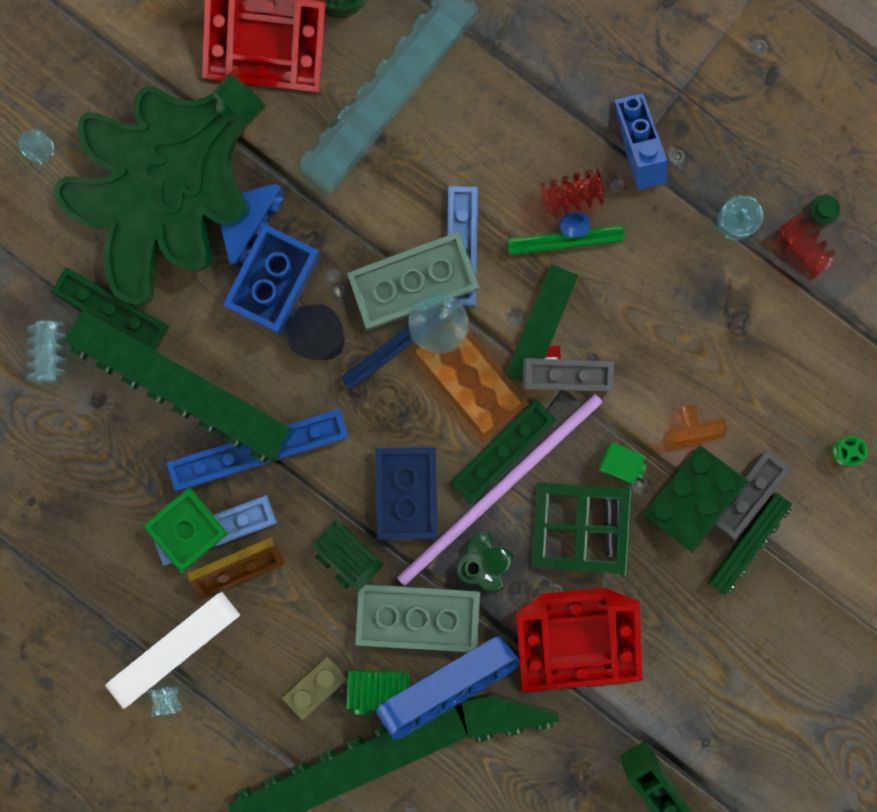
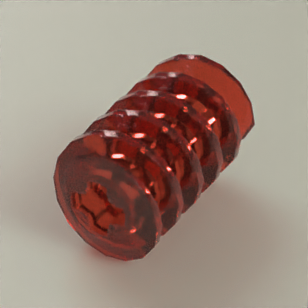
(572, 192)
(805, 246)

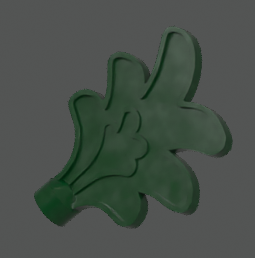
(164, 182)

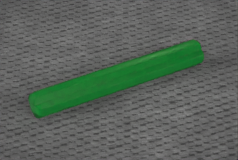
(558, 241)

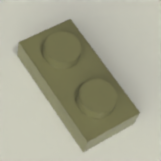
(315, 688)

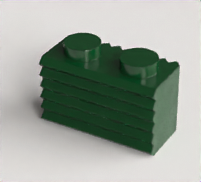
(347, 555)

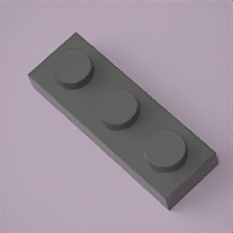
(568, 374)
(763, 481)

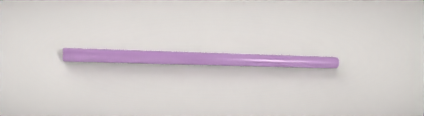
(499, 490)

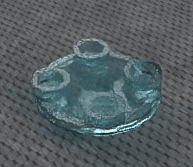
(438, 323)

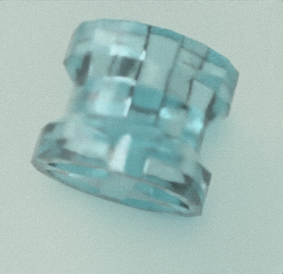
(30, 142)
(165, 700)

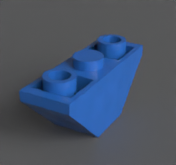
(241, 236)

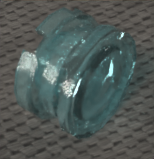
(740, 217)

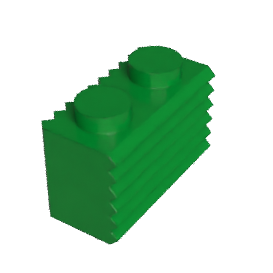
(372, 688)

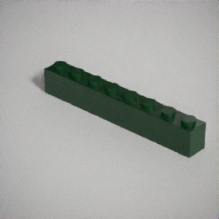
(179, 387)
(349, 767)

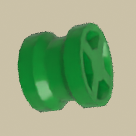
(855, 449)

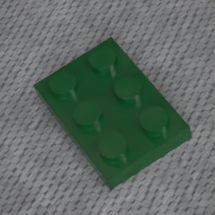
(696, 499)

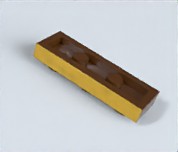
(236, 568)

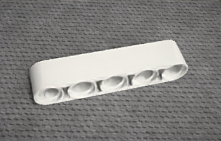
(172, 650)

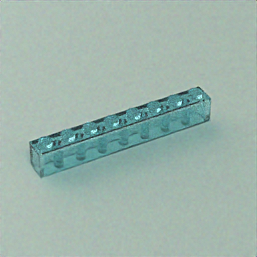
(387, 93)

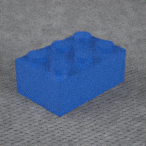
(272, 279)

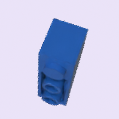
(641, 142)

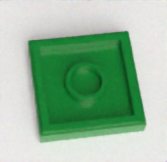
(185, 529)

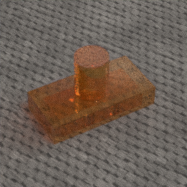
(693, 430)

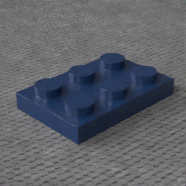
(406, 493)

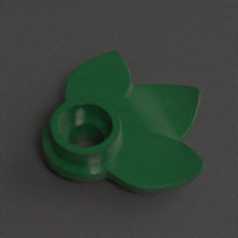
(489, 563)

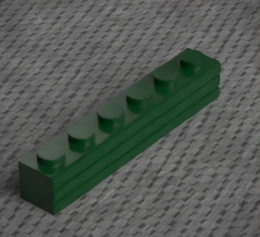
(749, 543)

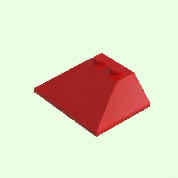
(265, 42)
(579, 640)

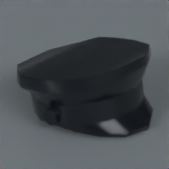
(315, 333)

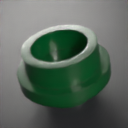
(825, 209)

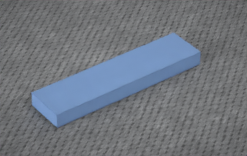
(463, 219)
(240, 521)

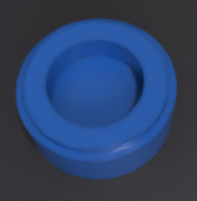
(575, 224)

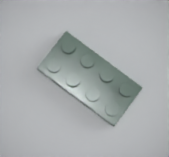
(395, 284)
(417, 618)

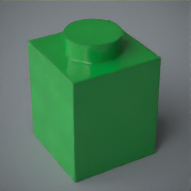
(622, 464)

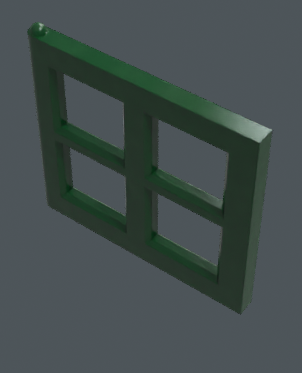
(582, 528)

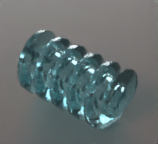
(45, 351)

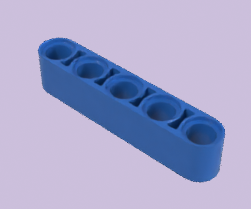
(447, 687)

